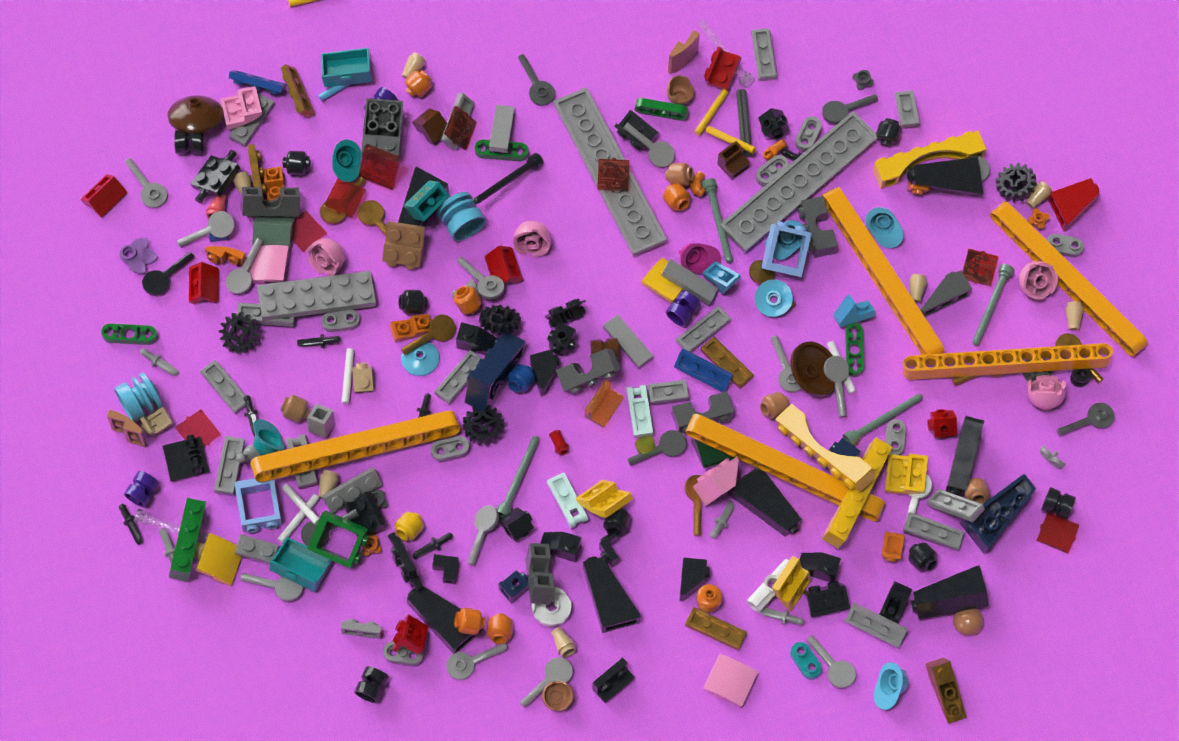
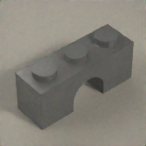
(286, 204)
(821, 241)
(603, 366)
(720, 411)
(539, 579)

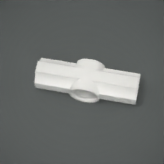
(764, 594)

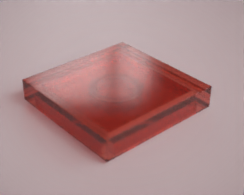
(379, 166)

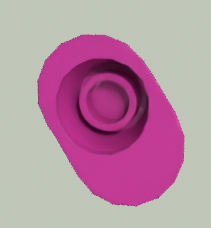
(698, 257)

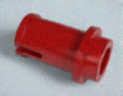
(561, 446)

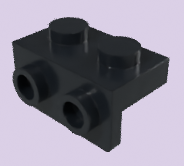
(639, 124)

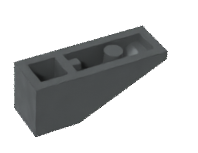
(950, 290)

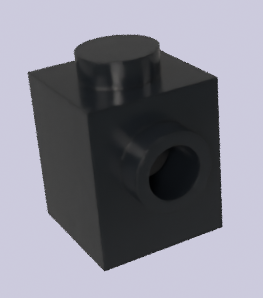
(517, 523)

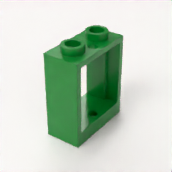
(320, 530)

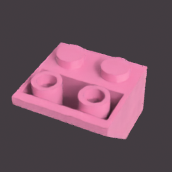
(717, 481)

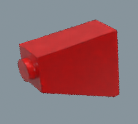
(1073, 201)

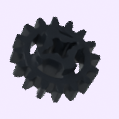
(1019, 184)
(499, 319)
(237, 325)
(474, 428)

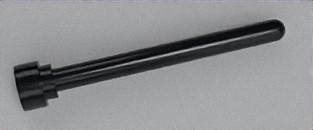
(534, 162)

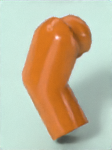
(774, 149)

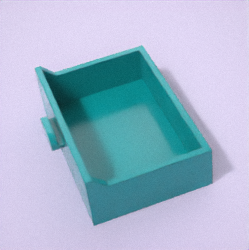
(346, 67)
(300, 564)

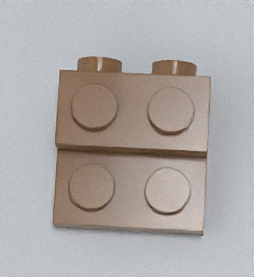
(403, 245)

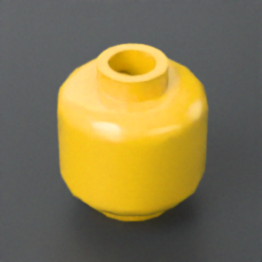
(409, 526)

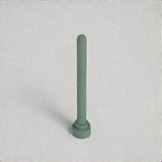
(710, 188)
(1005, 272)
(854, 436)
(505, 507)

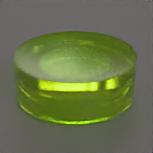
(645, 444)

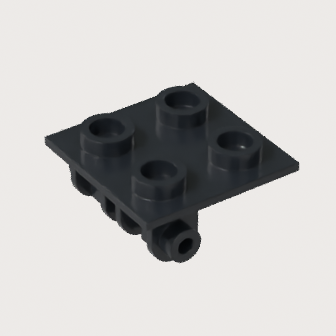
(574, 308)
(185, 458)

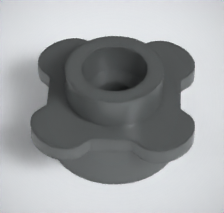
(865, 74)
(380, 496)

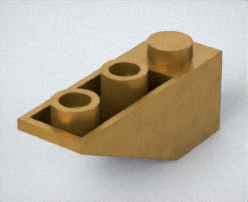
(946, 689)

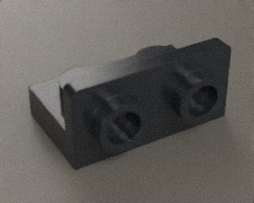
(369, 513)
(827, 598)
(613, 680)

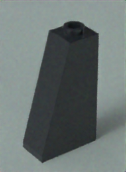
(952, 176)
(418, 180)
(964, 455)
(766, 501)
(951, 595)
(609, 599)
(439, 617)

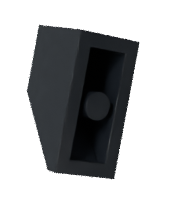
(474, 339)
(544, 368)
(562, 544)
(820, 565)
(693, 576)
(895, 602)

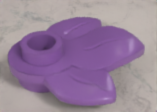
(140, 255)

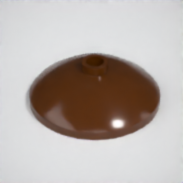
(195, 114)
(808, 368)

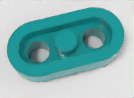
(804, 660)

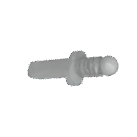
(156, 360)
(721, 522)
(167, 543)
(782, 616)

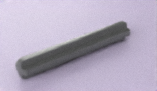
(743, 117)

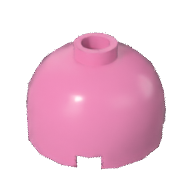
(532, 238)
(326, 256)
(1038, 279)
(1046, 392)

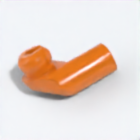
(695, 185)

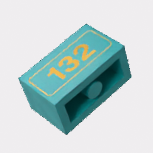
(426, 200)

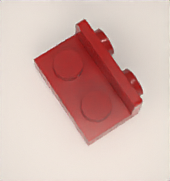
(722, 69)
(410, 634)

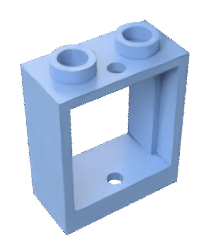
(770, 248)
(252, 486)

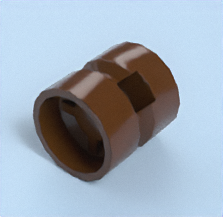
(599, 345)

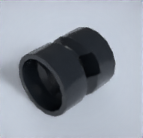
(181, 142)
(1058, 503)
(367, 690)

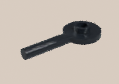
(157, 282)

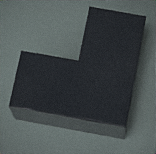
(447, 564)

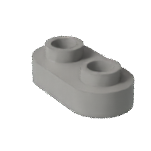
(808, 135)
(770, 170)
(1065, 245)
(340, 321)
(895, 436)
(449, 447)
(402, 655)

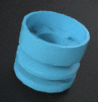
(461, 216)
(138, 397)

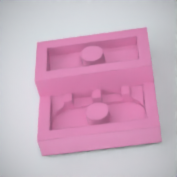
(241, 108)
(269, 264)
(730, 680)

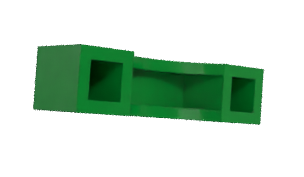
(187, 539)

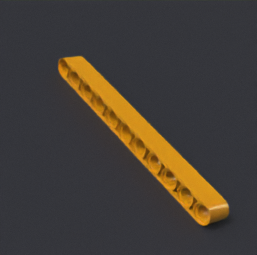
(882, 273)
(1069, 279)
(1016, 356)
(355, 446)
(777, 463)

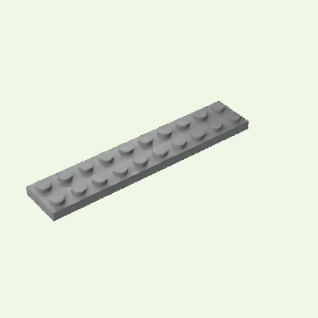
(596, 142)
(799, 181)

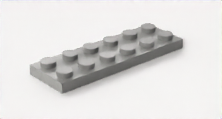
(316, 295)

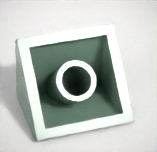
(273, 230)

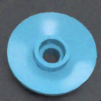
(771, 289)
(423, 365)

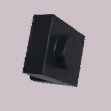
(607, 551)

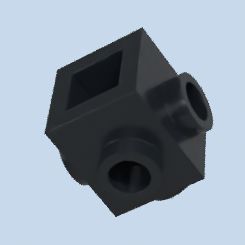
(773, 123)
(562, 339)

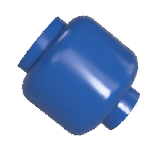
(520, 378)

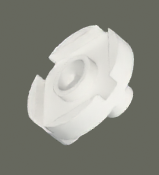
(555, 617)

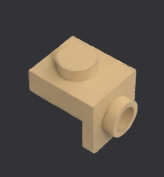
(362, 377)
(156, 422)

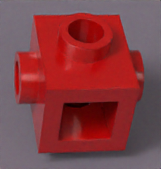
(942, 423)

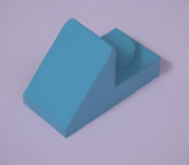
(721, 276)
(850, 313)

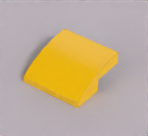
(660, 284)
(906, 474)
(604, 498)
(219, 559)
(791, 583)

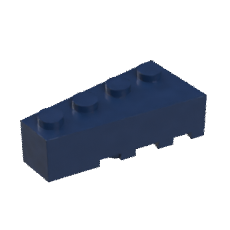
(493, 370)
(998, 512)

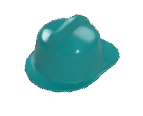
(346, 160)
(266, 438)

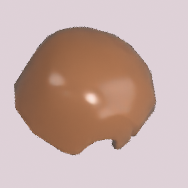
(679, 90)
(968, 622)
(557, 695)

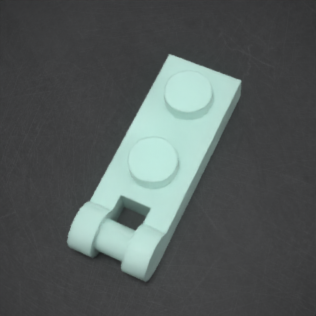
(639, 411)
(566, 499)

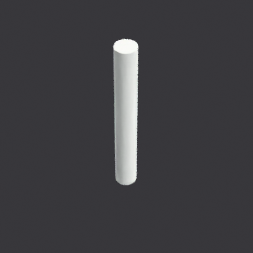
(347, 376)
(848, 383)
(301, 504)
(297, 519)

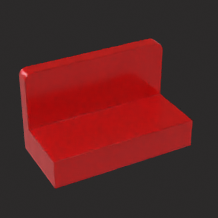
(104, 195)
(503, 264)
(203, 283)

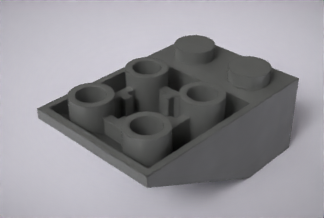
(383, 125)

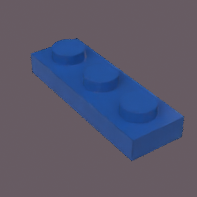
(259, 82)
(703, 370)

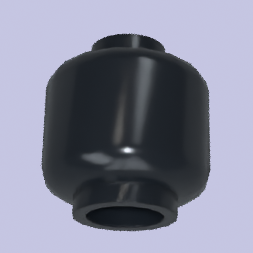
(888, 132)
(296, 162)
(412, 302)
(617, 522)
(922, 557)

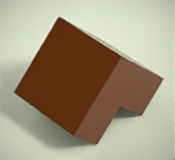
(431, 125)
(733, 161)

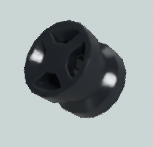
(1079, 380)

